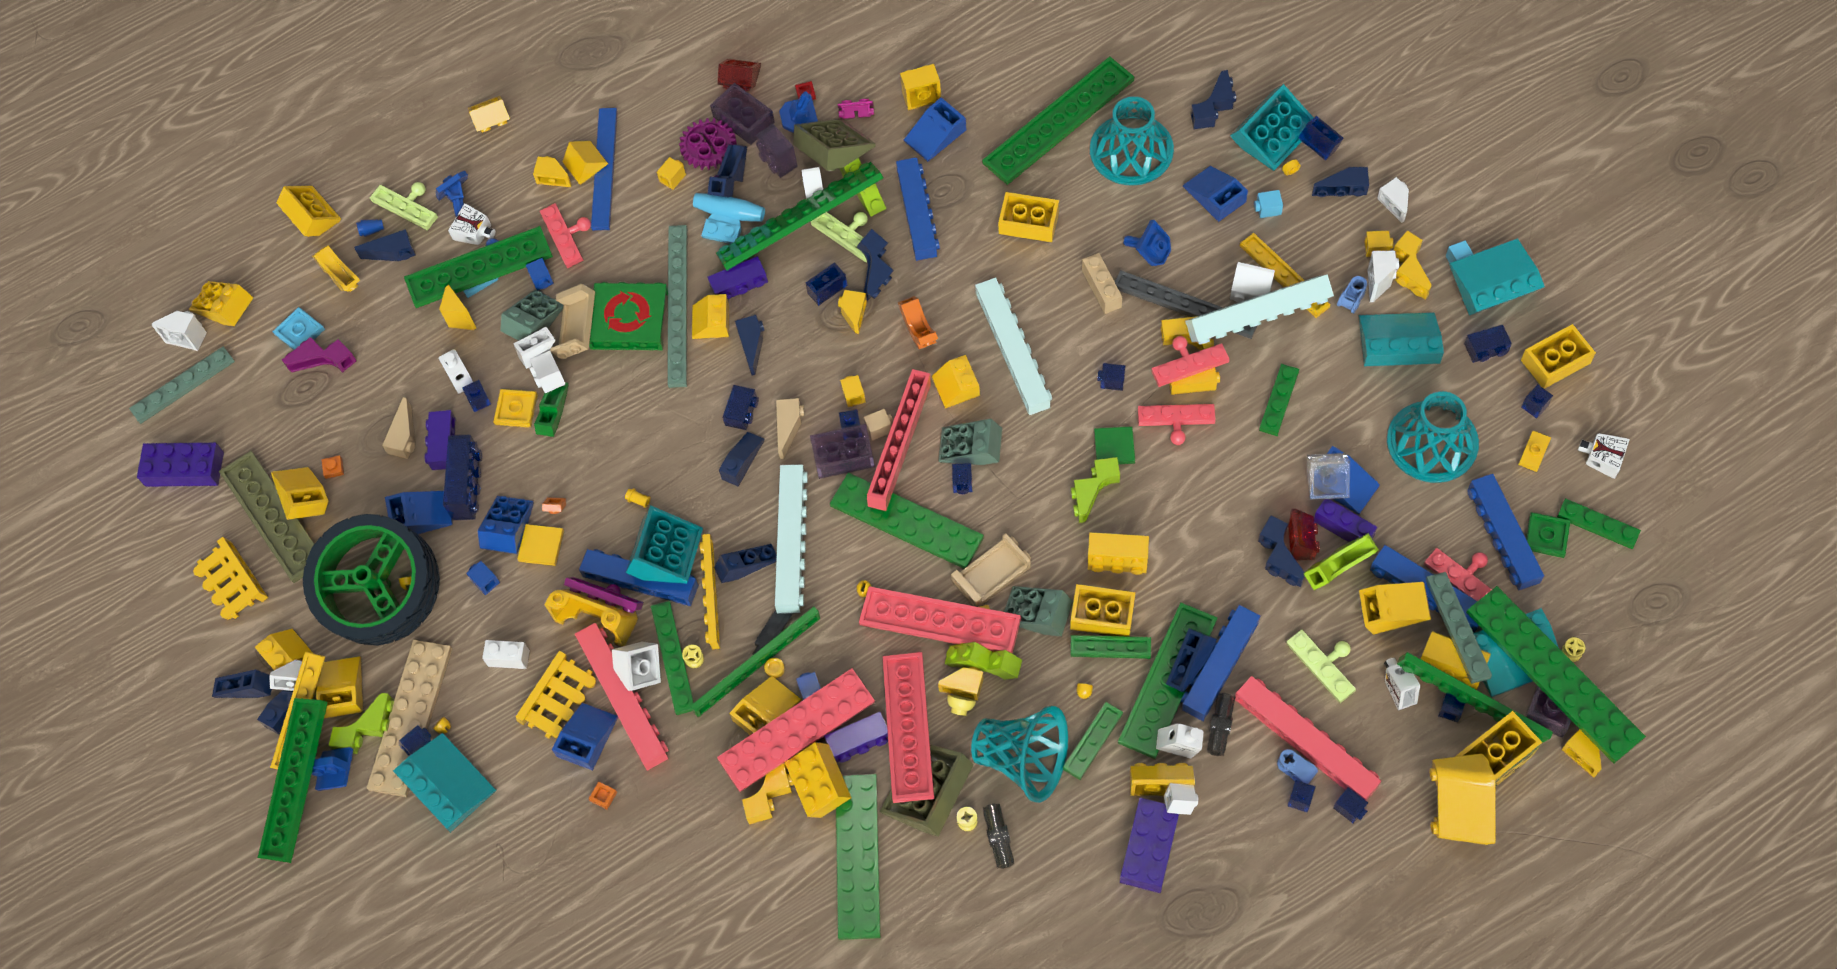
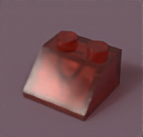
(738, 72)
(1302, 535)

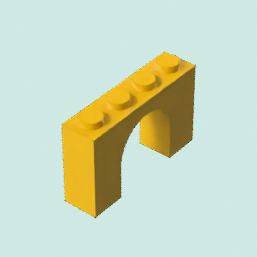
(1199, 382)

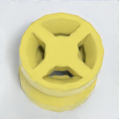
(1576, 646)
(692, 651)
(967, 823)

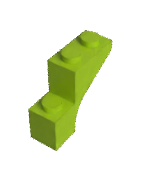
(870, 196)
(1086, 490)
(1340, 561)
(975, 655)
(371, 723)

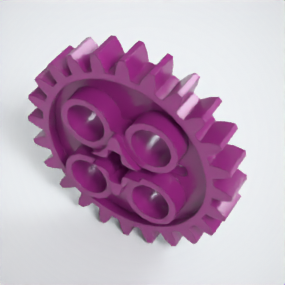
(695, 152)

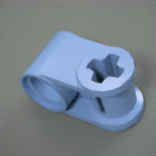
(1351, 296)
(1298, 768)

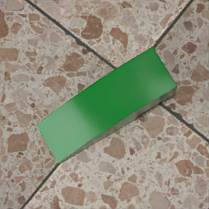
(551, 411)

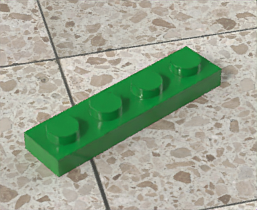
(1279, 400)
(1599, 524)
(1111, 647)
(1093, 741)

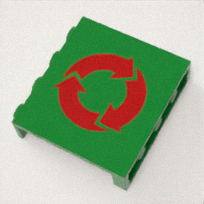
(628, 316)

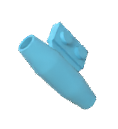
(726, 215)

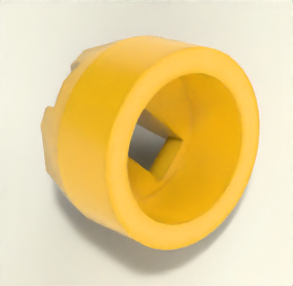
(403, 581)
(859, 588)
(1084, 690)
(441, 725)

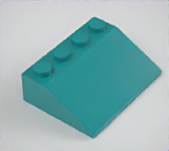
(1273, 128)
(1496, 276)
(1400, 339)
(664, 548)
(1504, 671)
(445, 781)

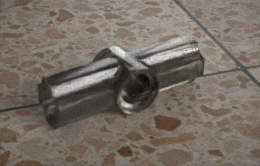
(1221, 724)
(998, 836)

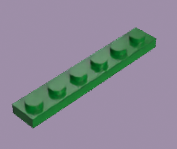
(672, 657)

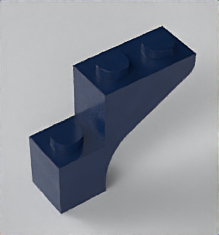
(1221, 99)
(730, 170)
(877, 270)
(1281, 561)

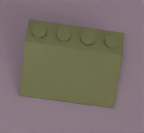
(831, 142)
(929, 816)

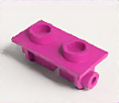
(849, 108)

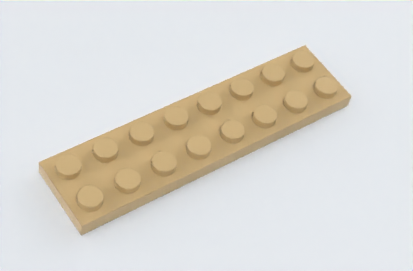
(411, 707)

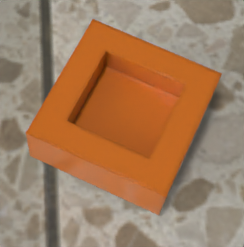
(332, 467)
(554, 505)
(602, 795)

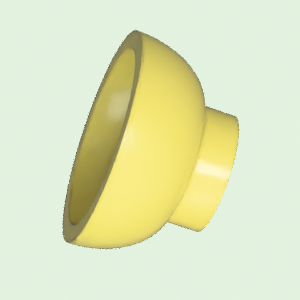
(960, 705)

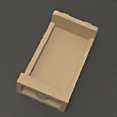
(575, 322)
(992, 571)

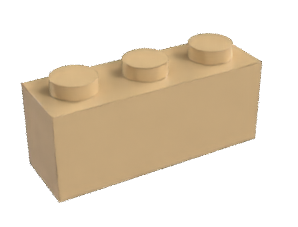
(1101, 283)

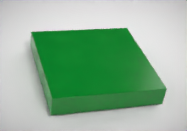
(1115, 443)
(1548, 534)

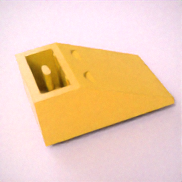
(221, 302)
(300, 493)
(1394, 606)
(341, 687)
(763, 705)

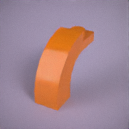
(917, 323)

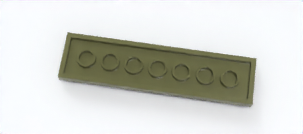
(263, 506)

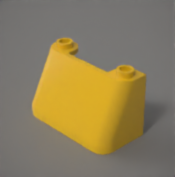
(568, 604)
(1464, 799)

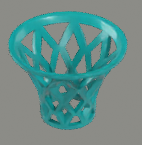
(1151, 127)
(1436, 399)
(1000, 759)

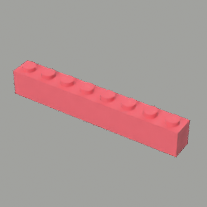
(898, 440)
(623, 701)
(1307, 739)

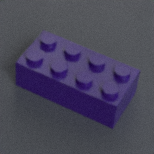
(180, 464)
(1149, 846)

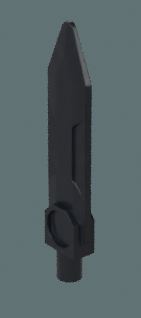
(772, 629)

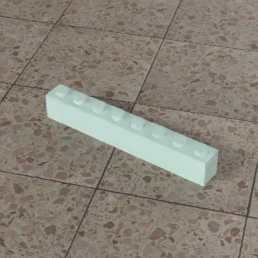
(1259, 308)
(1012, 346)
(790, 539)

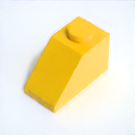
(550, 172)
(853, 308)
(963, 683)
(1584, 753)

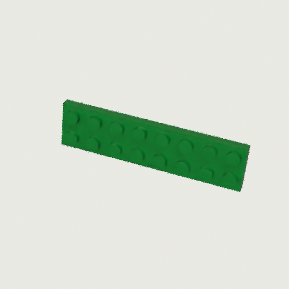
(477, 266)
(909, 523)
(1157, 700)
(292, 780)
(858, 860)

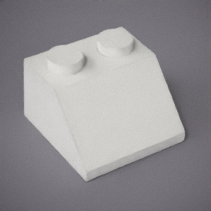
(1381, 272)
(1251, 282)
(181, 330)
(637, 665)

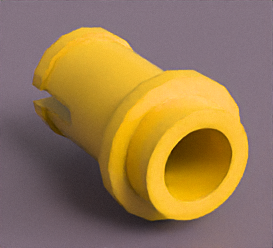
(638, 498)

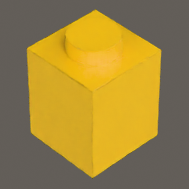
(671, 173)
(1377, 242)
(852, 391)

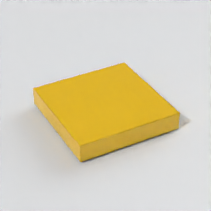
(515, 408)
(540, 545)

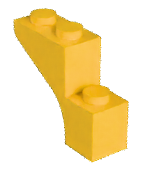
(336, 269)
(1410, 272)
(760, 805)

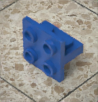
(332, 768)

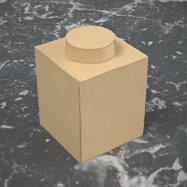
(878, 424)

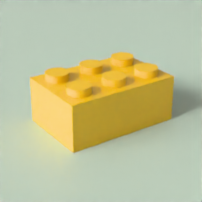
(1028, 217)
(1558, 356)
(1118, 553)
(1102, 610)
(818, 780)

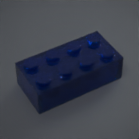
(462, 477)

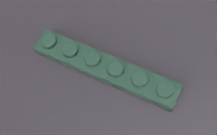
(181, 385)
(1458, 627)

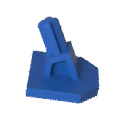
(798, 112)
(452, 189)
(1152, 245)

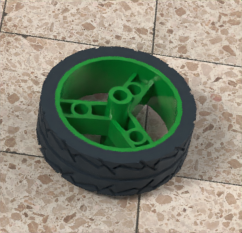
(323, 580)

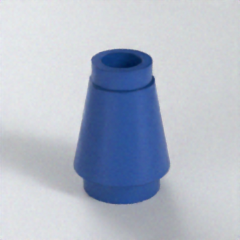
(369, 227)

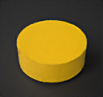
(1291, 167)
(774, 667)

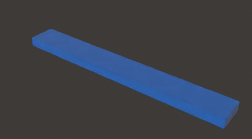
(604, 178)

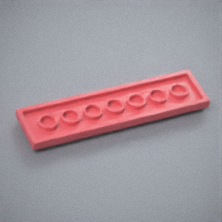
(939, 619)
(908, 728)
(795, 730)

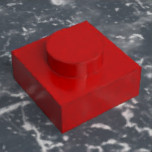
(808, 87)

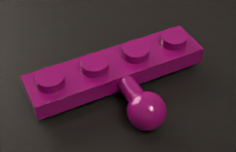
(611, 594)

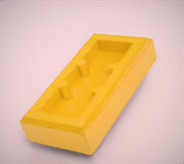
(1534, 451)

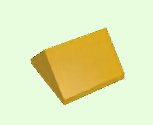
(583, 160)
(455, 312)

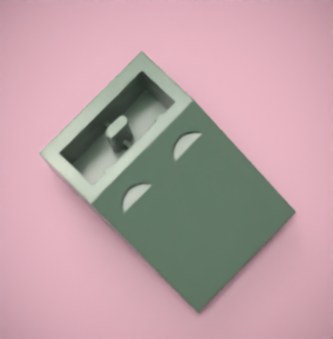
(530, 315)
(971, 443)
(1040, 609)

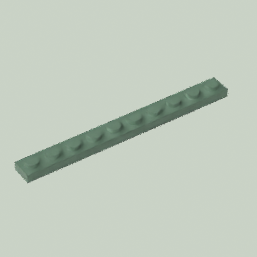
(677, 306)

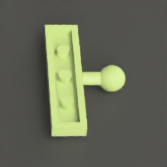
(404, 206)
(841, 233)
(1322, 665)

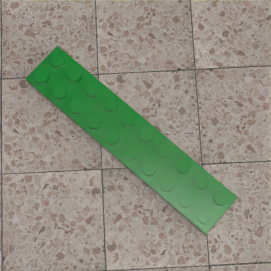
(1058, 120)
(799, 215)
(1556, 674)

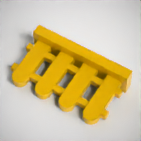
(244, 578)
(547, 702)

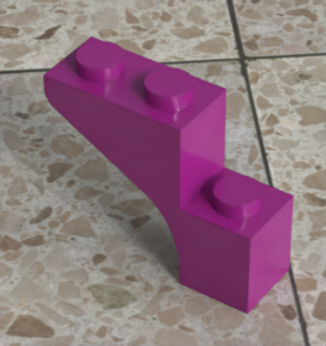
(310, 355)

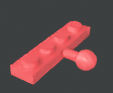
(563, 235)
(1189, 364)
(1176, 416)
(1459, 577)

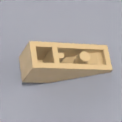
(788, 423)
(400, 437)

